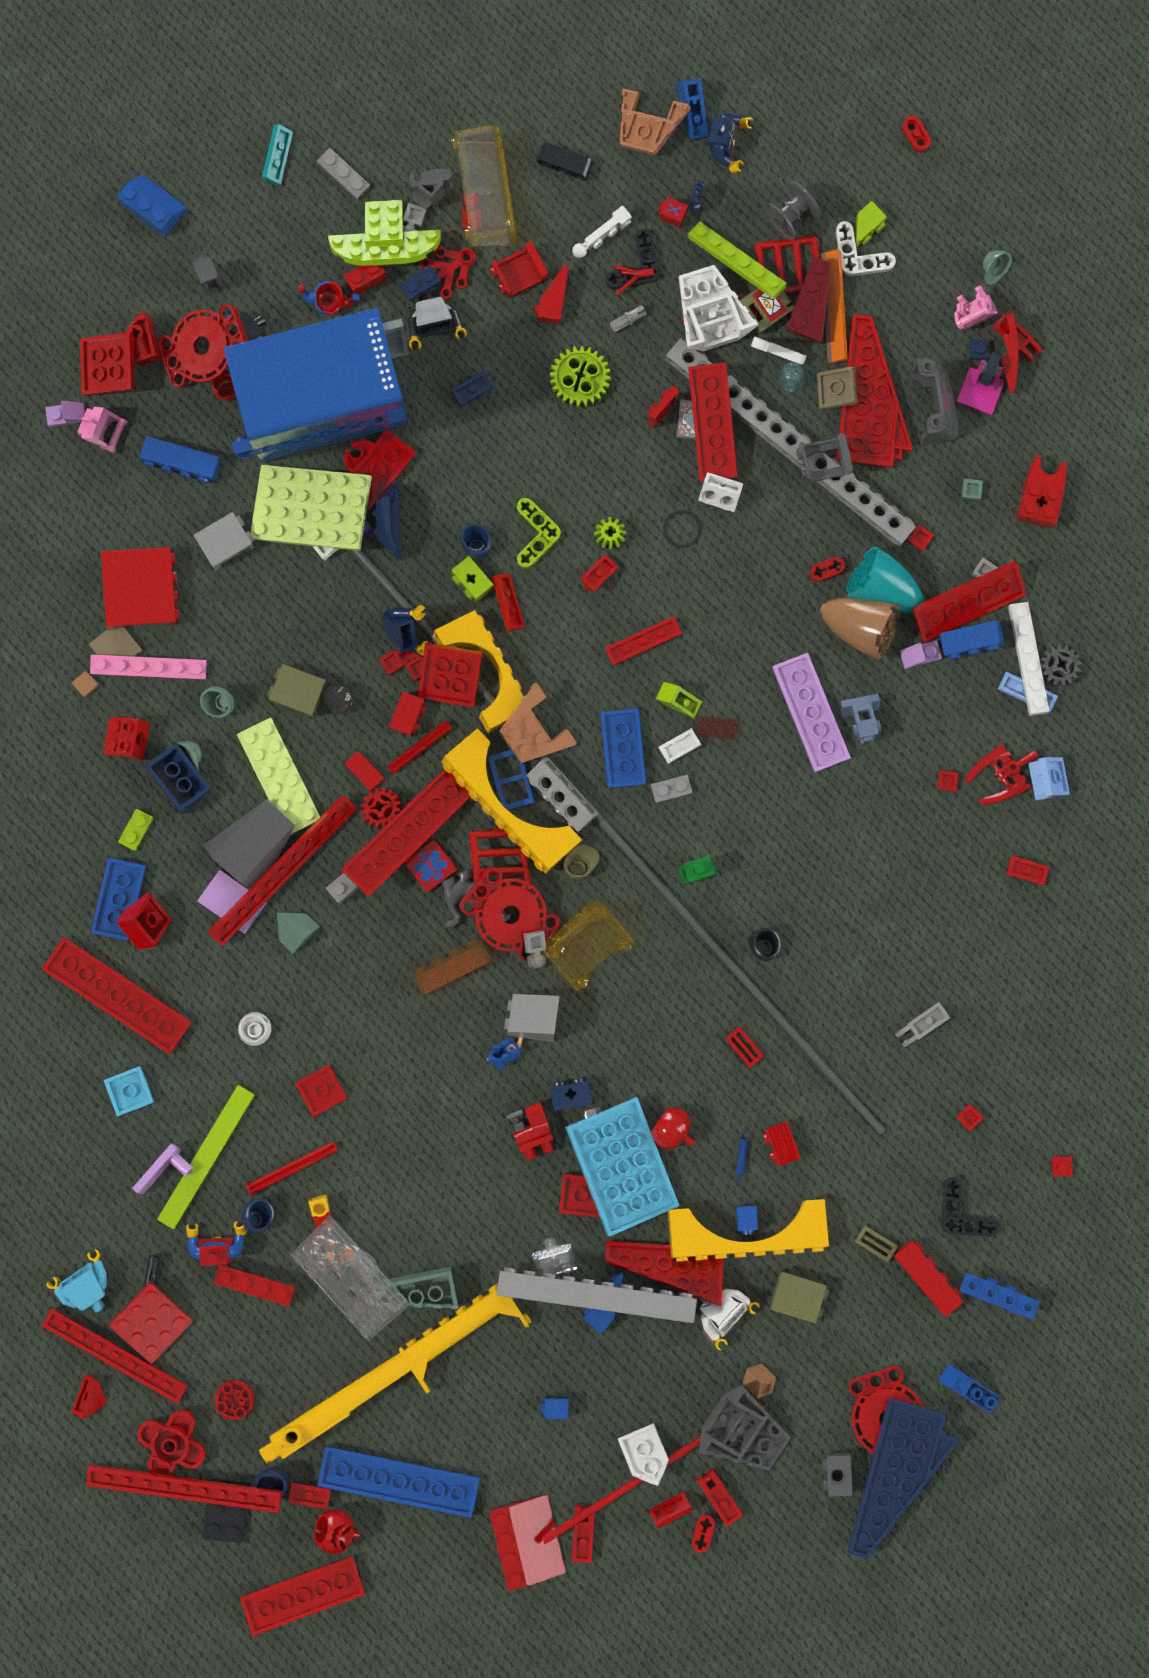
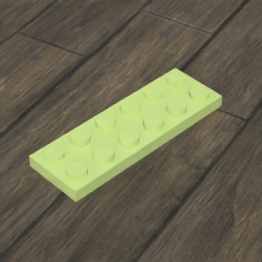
(278, 774)

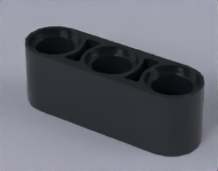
(565, 160)

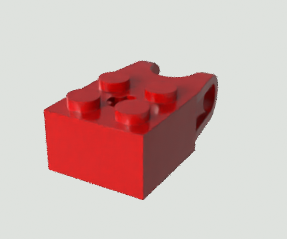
(1042, 488)

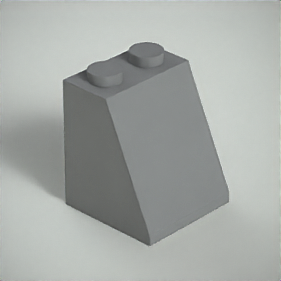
(532, 1016)

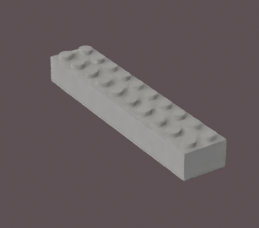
(598, 1297)

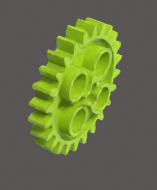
(564, 371)

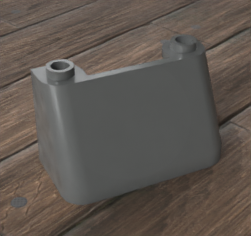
(943, 424)

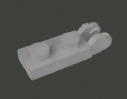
(924, 1023)

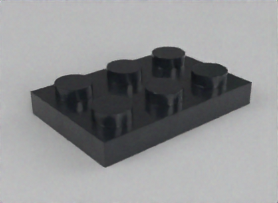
(223, 1521)

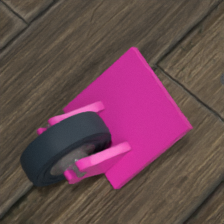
(983, 385)

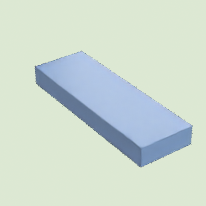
(1013, 686)

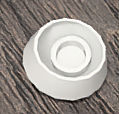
(253, 1034)

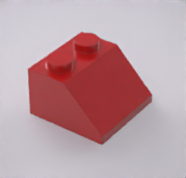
(144, 922)

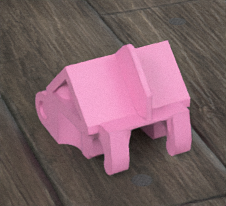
(974, 312)
(94, 426)

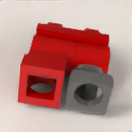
(532, 1135)

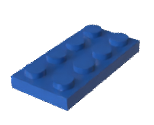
(623, 748)
(118, 891)

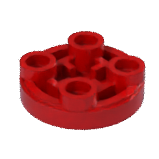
(234, 1399)

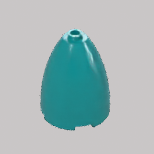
(885, 580)

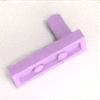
(170, 1155)

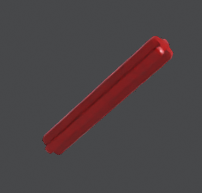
(419, 747)

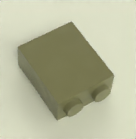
(297, 690)
(798, 1297)

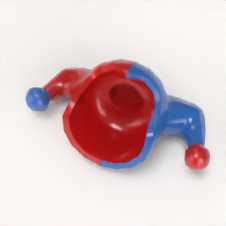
(328, 297)

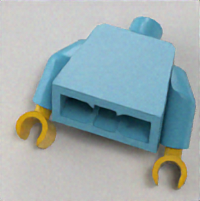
(83, 1287)

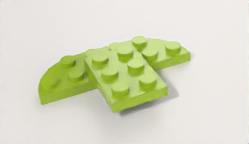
(384, 238)

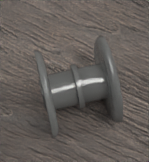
(792, 210)

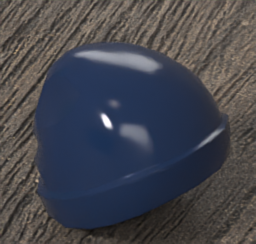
(475, 540)
(257, 1215)
(272, 1478)

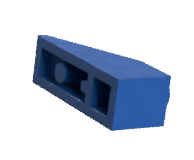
(691, 93)

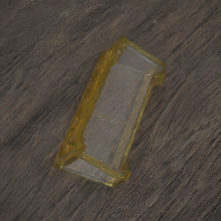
(485, 186)

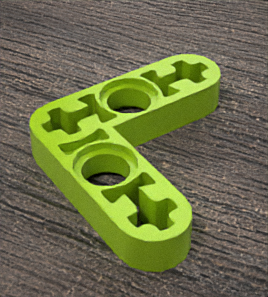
(541, 537)

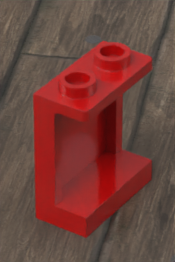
(519, 271)

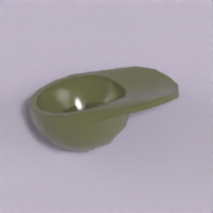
(581, 862)

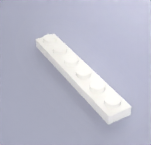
(1028, 658)

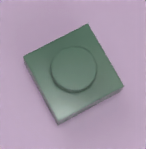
(971, 489)

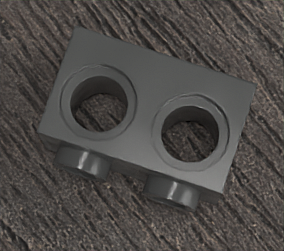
(207, 275)

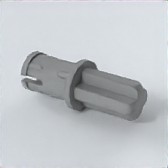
(627, 318)

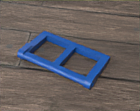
(531, 800)

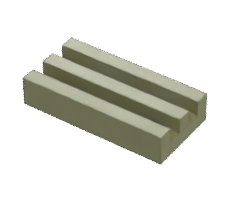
(862, 1235)

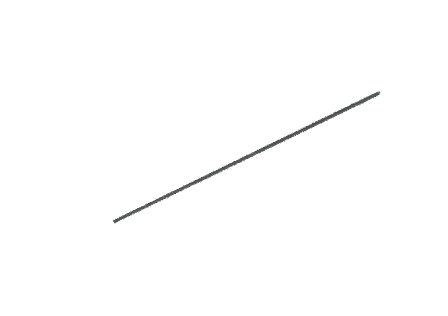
(665, 892)

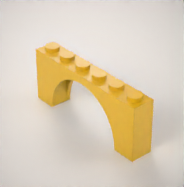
(470, 633)

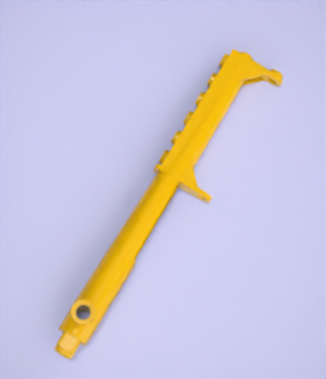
(412, 1358)

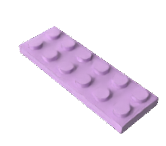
(811, 712)

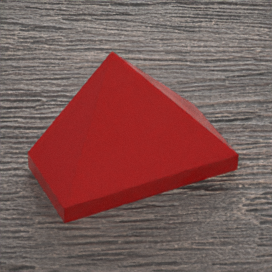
(89, 1398)

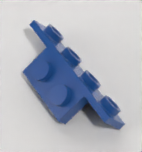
(1004, 1297)

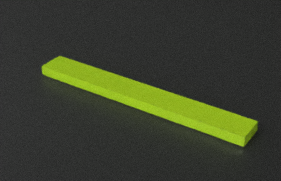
(206, 1156)

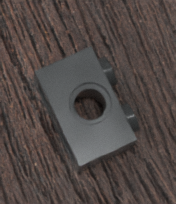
(839, 1486)

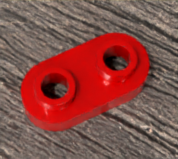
(917, 134)

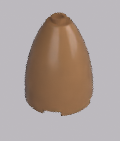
(862, 623)

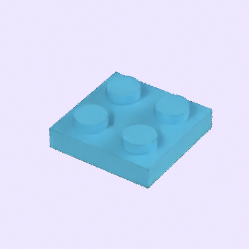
(129, 1091)

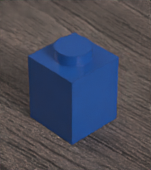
(746, 1219)
(555, 1407)

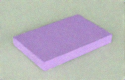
(223, 894)

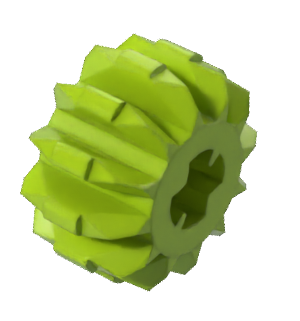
(603, 530)

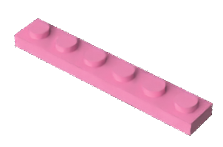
(148, 667)

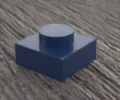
(979, 349)

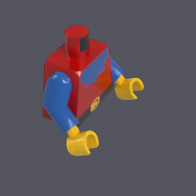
(217, 1249)

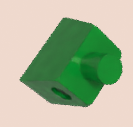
(697, 870)

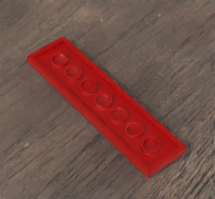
(406, 833)
(117, 995)

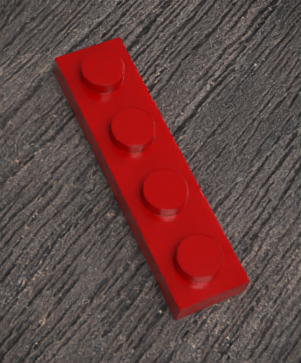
(643, 641)

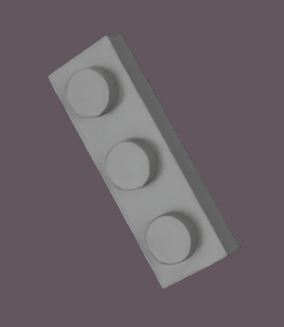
(343, 173)

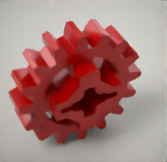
(373, 805)

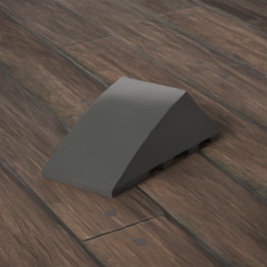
(251, 843)
(742, 1431)

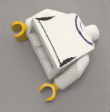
(720, 1320)

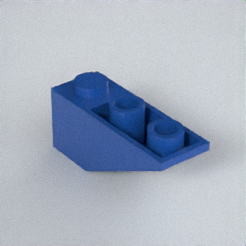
(598, 1318)
(969, 1388)

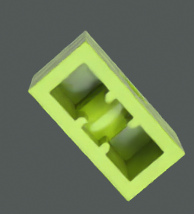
(466, 569)

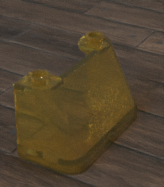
(586, 943)

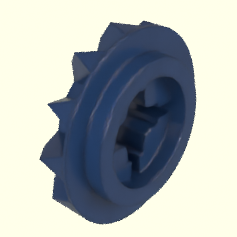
(697, 195)

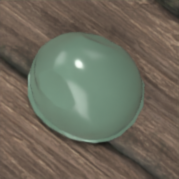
(217, 702)

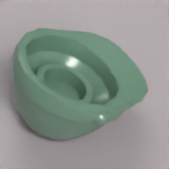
(996, 265)
(192, 752)

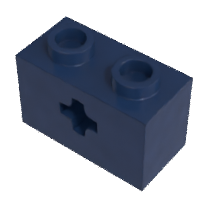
(561, 1102)

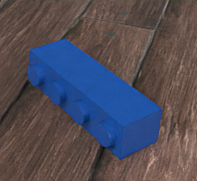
(180, 459)

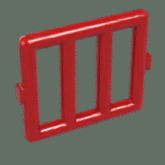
(777, 244)
(475, 854)

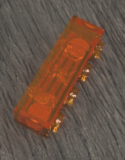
(451, 968)

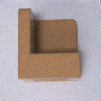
(759, 1380)

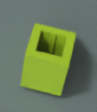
(867, 222)

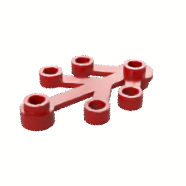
(447, 269)

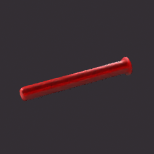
(291, 1168)

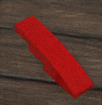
(1011, 360)

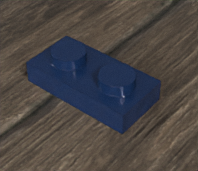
(420, 283)
(472, 389)

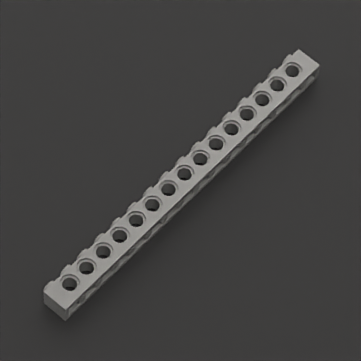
(778, 441)

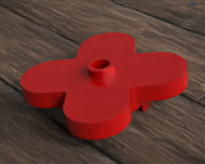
(178, 1430)

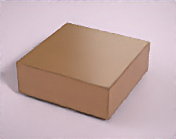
(85, 684)

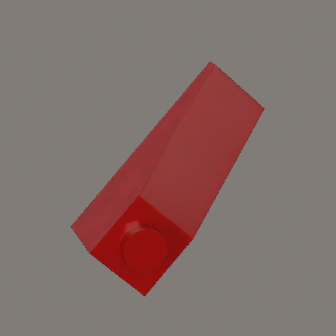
(552, 300)

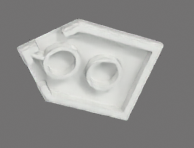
(645, 1454)

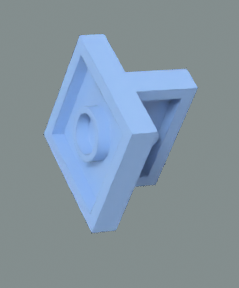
(1049, 778)

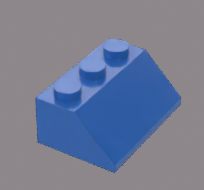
(151, 204)

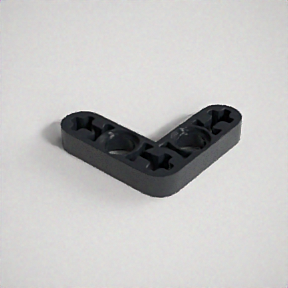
(640, 281)
(955, 1214)

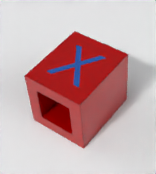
(672, 212)

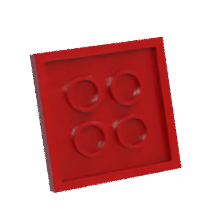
(107, 364)
(450, 674)
(150, 1322)

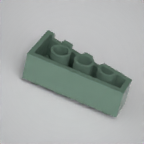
(428, 1288)

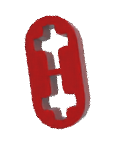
(826, 565)
(707, 1534)

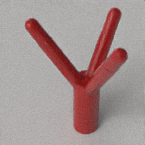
(637, 274)

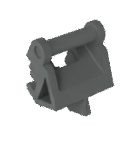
(431, 187)

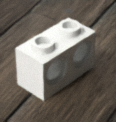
(720, 492)

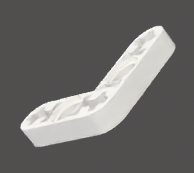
(858, 261)
(778, 350)

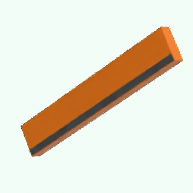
(835, 310)

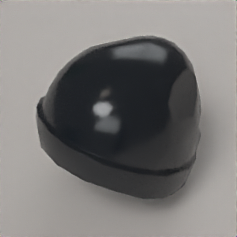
(765, 944)

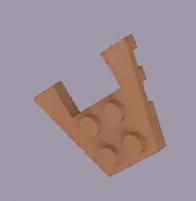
(645, 131)
(526, 733)

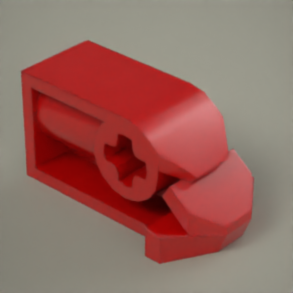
(146, 345)

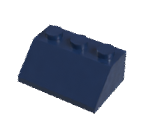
(178, 779)

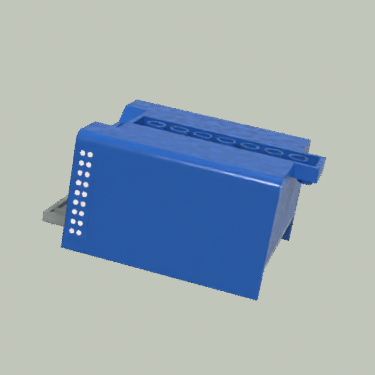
(317, 384)

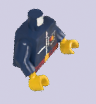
(723, 138)
(401, 629)

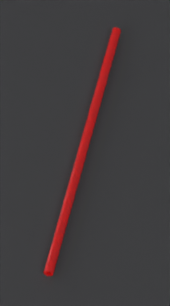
(616, 1493)

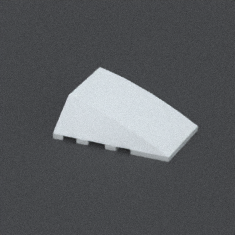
(712, 310)

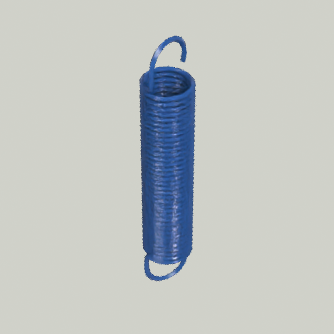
(742, 1156)

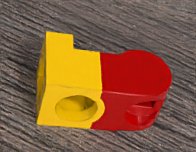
(319, 1209)

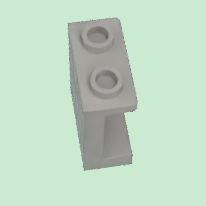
(224, 539)

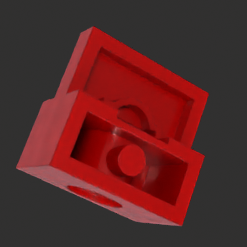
(126, 738)

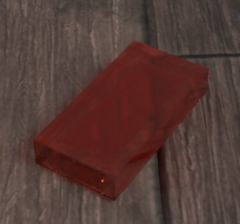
(716, 727)

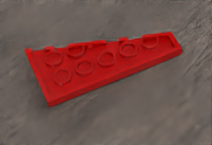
(655, 1263)

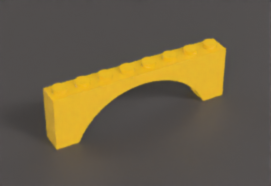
(541, 844)
(805, 1231)

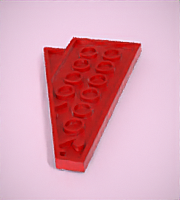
(877, 406)

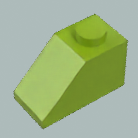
(679, 699)

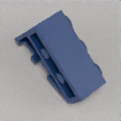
(972, 640)

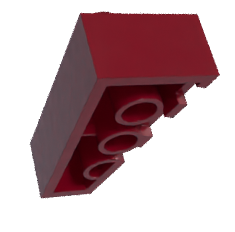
(810, 308)

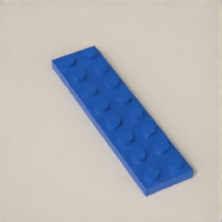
(398, 1481)

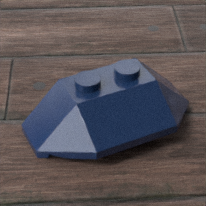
(388, 521)

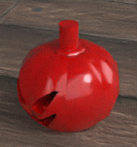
(672, 1129)
(334, 1531)

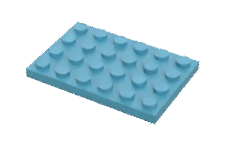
(622, 1166)

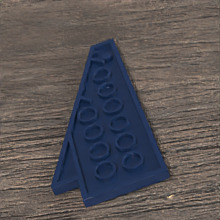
(903, 1461)

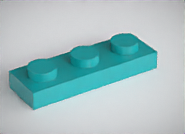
(277, 154)

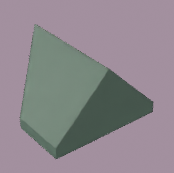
(295, 929)

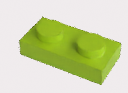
(135, 829)

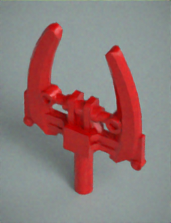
(1010, 769)

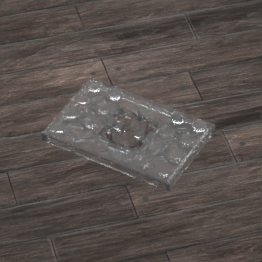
(373, 1305)

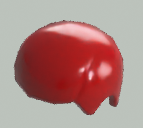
(219, 389)

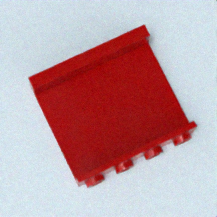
(139, 587)

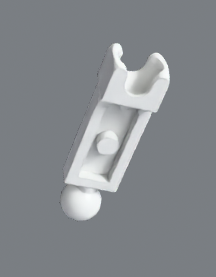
(619, 219)

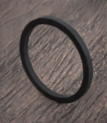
(686, 512)

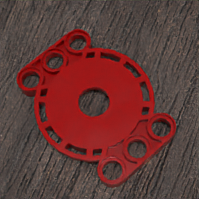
(217, 331)
(496, 900)
(875, 1402)

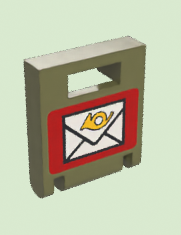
(769, 308)

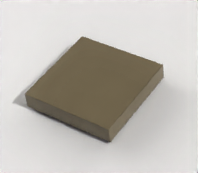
(837, 388)
(116, 643)

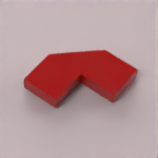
(394, 661)

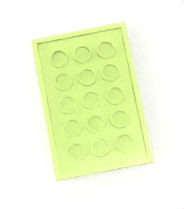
(310, 507)

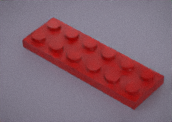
(713, 420)
(969, 601)
(302, 1595)

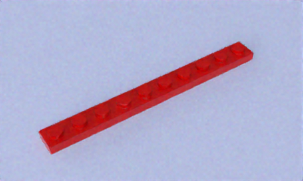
(282, 870)
(184, 1488)

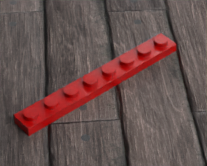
(114, 1355)

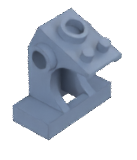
(867, 729)

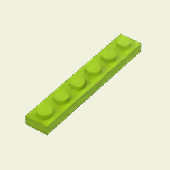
(737, 260)

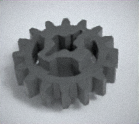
(1057, 658)

